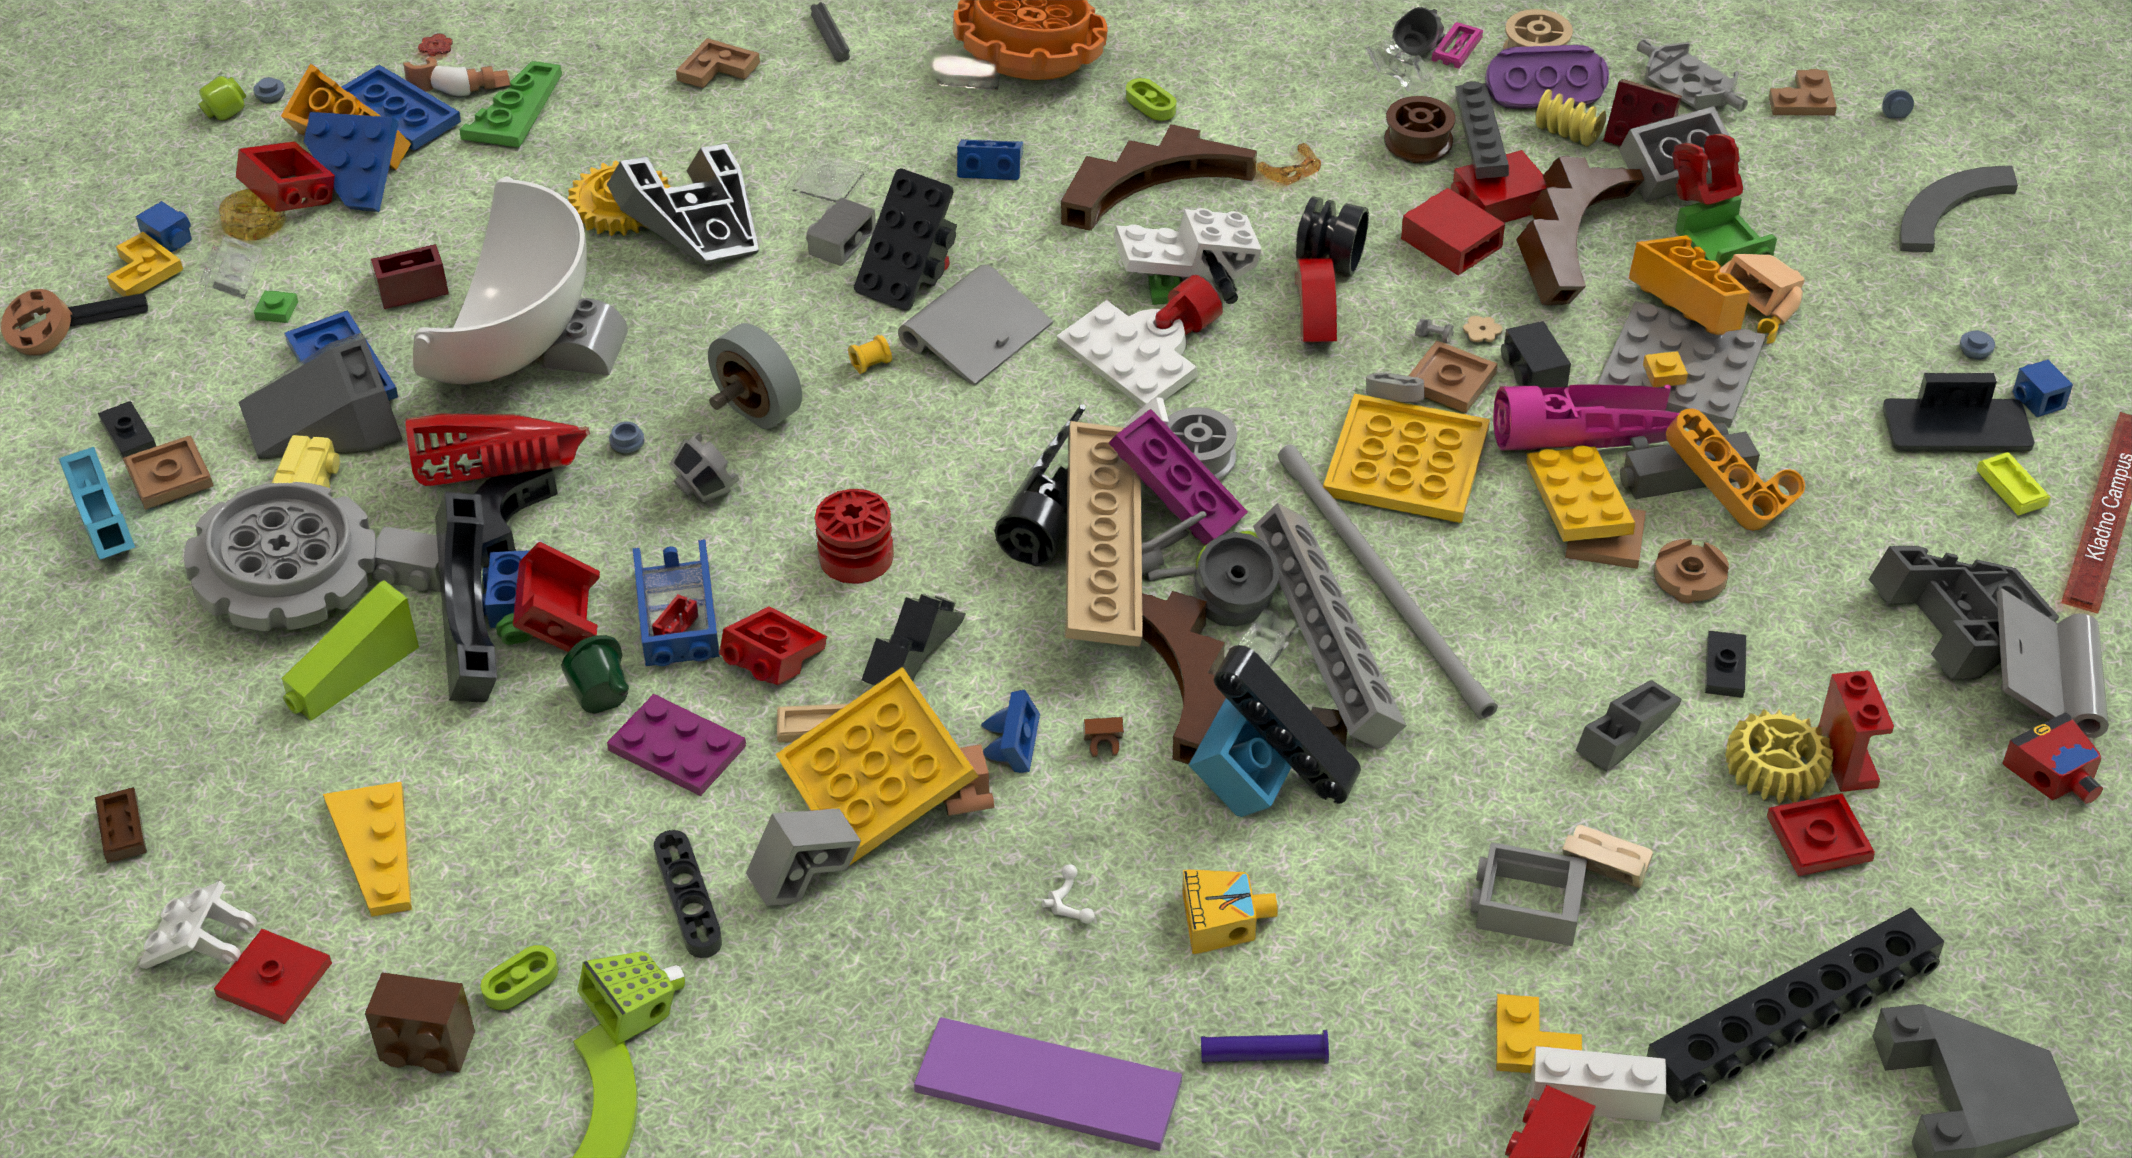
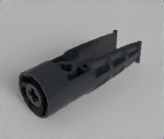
(1036, 517)

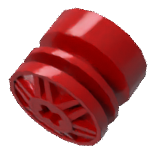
(854, 536)

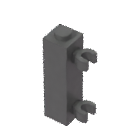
(1662, 471)

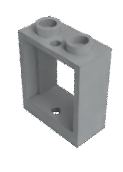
(1531, 867)

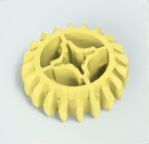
(1778, 764)

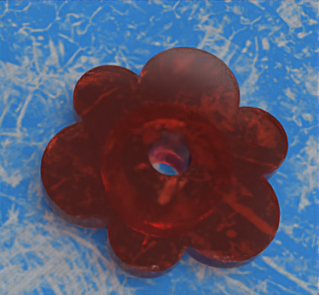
(435, 45)

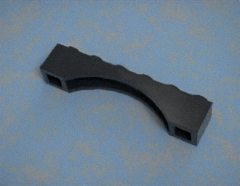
(467, 642)

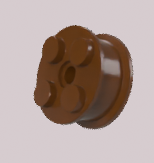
(1419, 128)

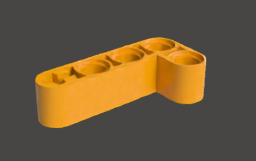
(1731, 465)

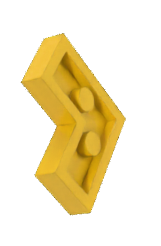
(147, 265)
(1520, 1033)

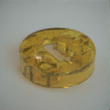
(242, 224)

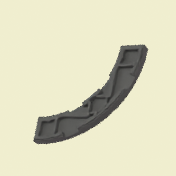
(1945, 194)

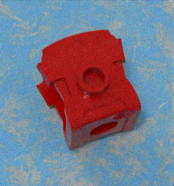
(1693, 166)

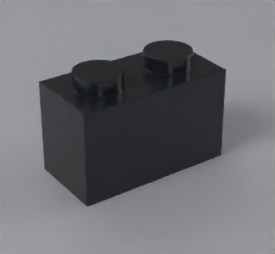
(1535, 356)

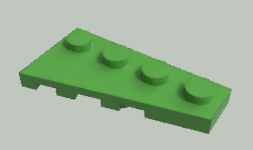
(514, 109)

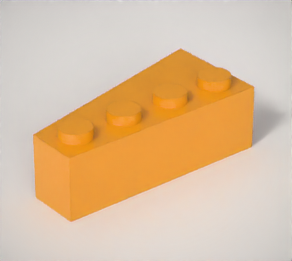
(323, 95)
(1690, 283)

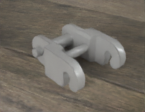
(1425, 326)

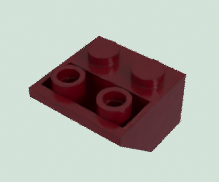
(409, 276)

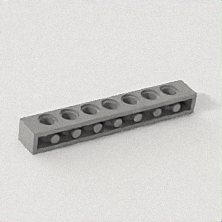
(1330, 628)

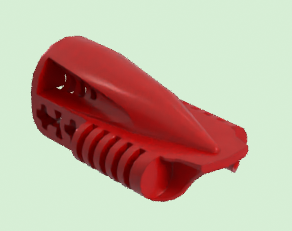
(503, 440)

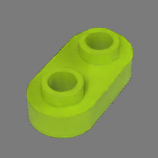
(1151, 99)
(518, 977)

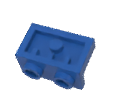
(989, 159)

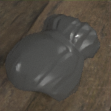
(1418, 31)

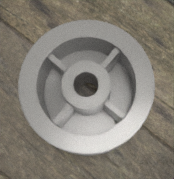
(1208, 436)

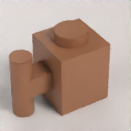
(976, 794)

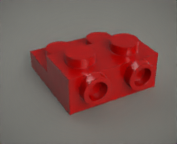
(770, 645)

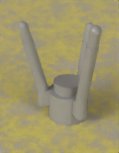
(1153, 557)

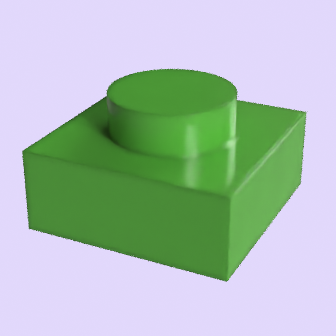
(275, 306)

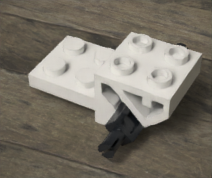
(1206, 246)

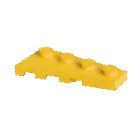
(375, 843)

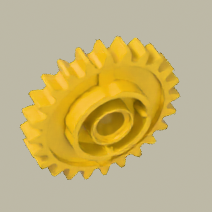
(597, 205)

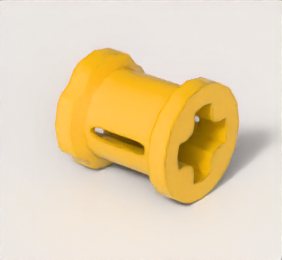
(870, 354)

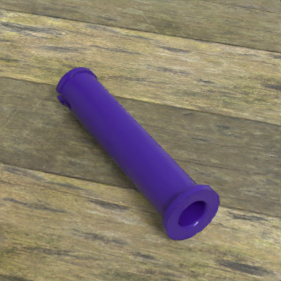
(1265, 1048)

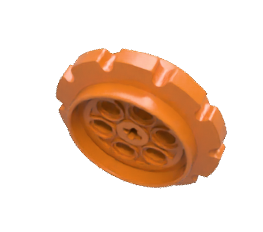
(1031, 35)

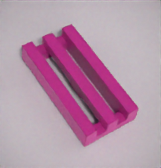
(1447, 58)

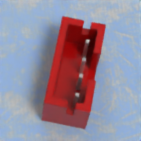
(676, 617)

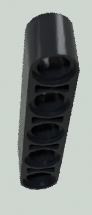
(1287, 724)

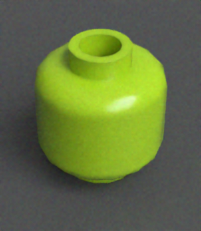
(222, 98)

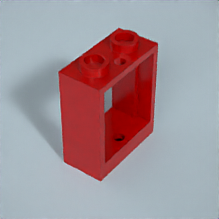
(263, 166)

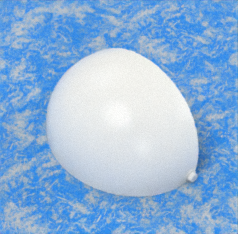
(519, 292)

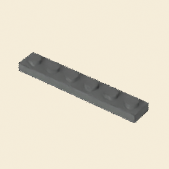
(1481, 130)

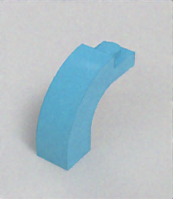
(96, 503)

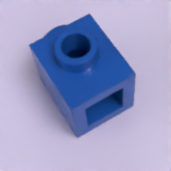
(165, 226)
(2042, 388)

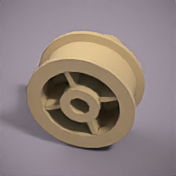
(1537, 28)

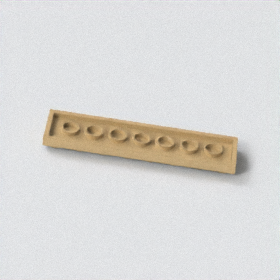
(1102, 540)

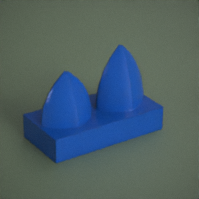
(1019, 730)

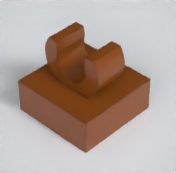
(1103, 730)

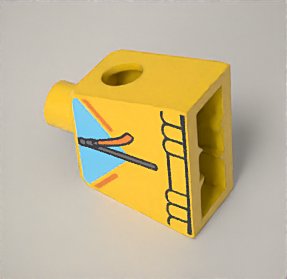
(1222, 908)

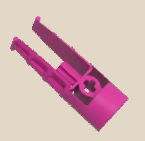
(1579, 416)

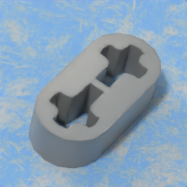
(1395, 387)

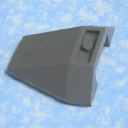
(325, 396)

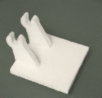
(181, 928)

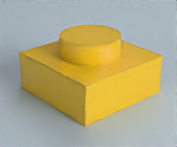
(1665, 369)

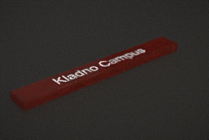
(2103, 524)

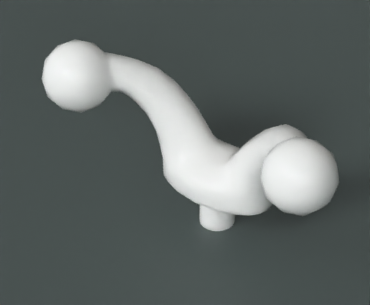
(1054, 898)

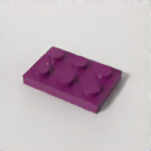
(676, 744)

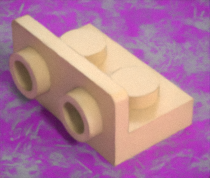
(1609, 855)

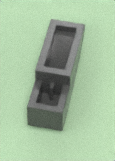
(1627, 724)

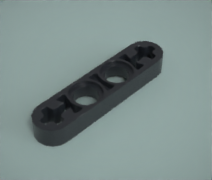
(687, 893)

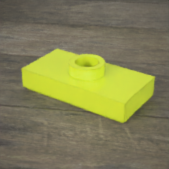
(2013, 483)

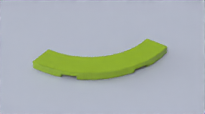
(613, 1095)

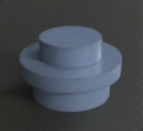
(269, 90)
(1897, 104)
(1977, 344)
(626, 437)

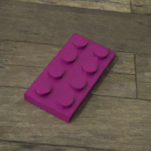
(1177, 476)

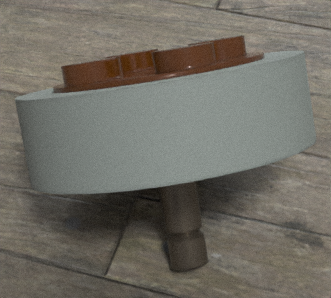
(754, 376)

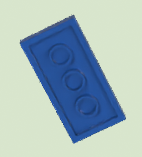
(418, 113)
(314, 336)

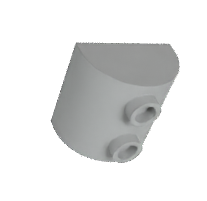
(589, 340)

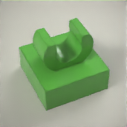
(1160, 286)

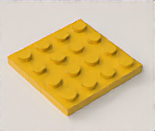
(1407, 458)
(878, 761)

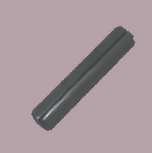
(830, 32)

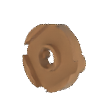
(1686, 585)

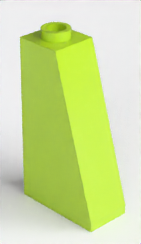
(352, 652)

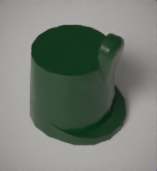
(596, 673)

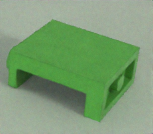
(1722, 231)

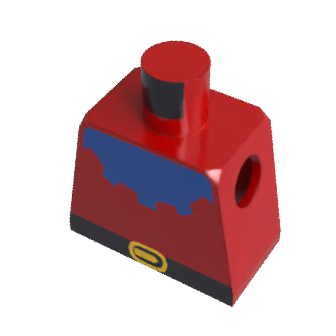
(2056, 759)

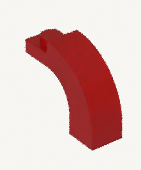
(1317, 300)

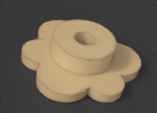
(1482, 329)

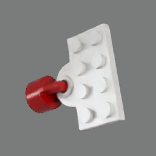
(1145, 349)

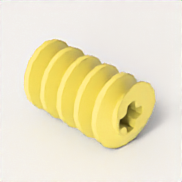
(1569, 121)

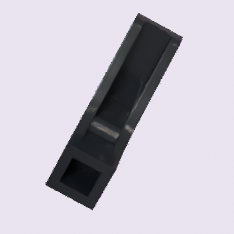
(919, 630)

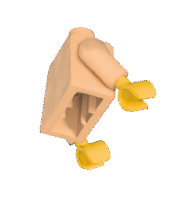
(1772, 288)

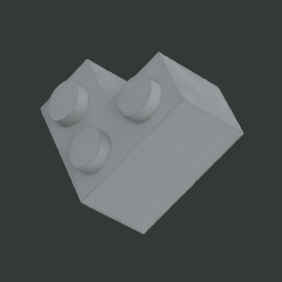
(796, 848)

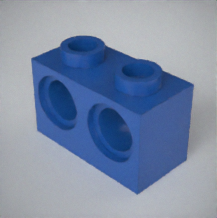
(501, 585)

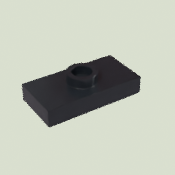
(126, 429)
(1725, 664)

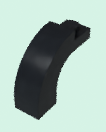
(504, 497)

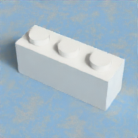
(1612, 1082)

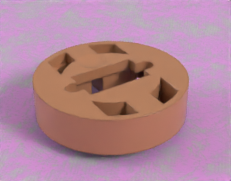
(42, 335)

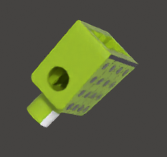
(628, 992)

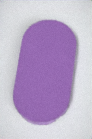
(1523, 74)

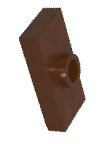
(120, 825)

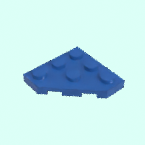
(354, 151)

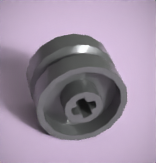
(1236, 578)

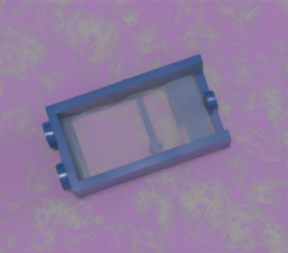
(656, 590)

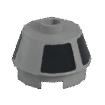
(701, 470)

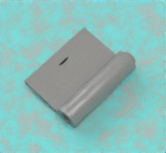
(975, 324)
(2053, 664)

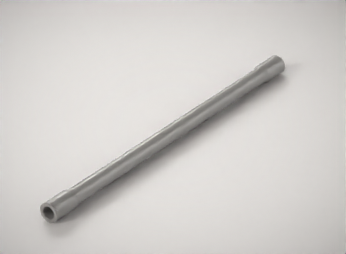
(1470, 689)

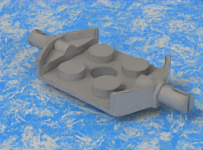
(1705, 86)

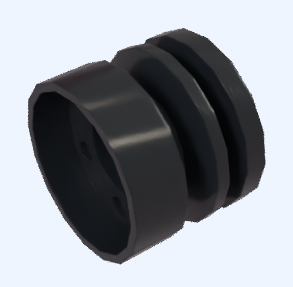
(1338, 236)

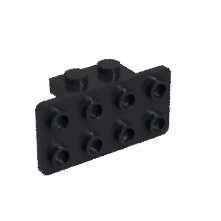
(907, 240)
(1957, 415)

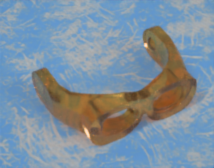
(1281, 174)

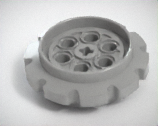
(280, 556)

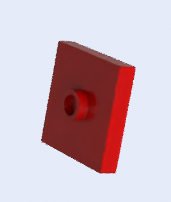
(1820, 834)
(273, 976)

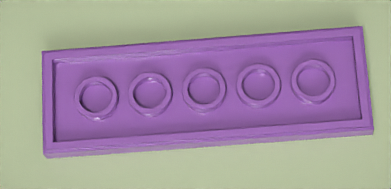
(1049, 1083)

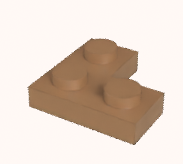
(714, 58)
(1810, 97)

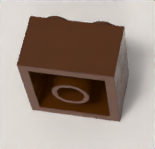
(420, 1022)

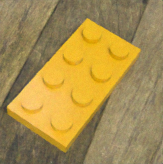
(1580, 493)

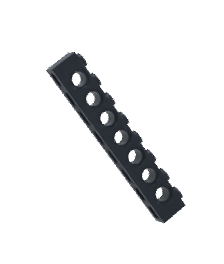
(1796, 1004)

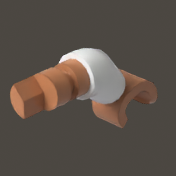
(453, 80)

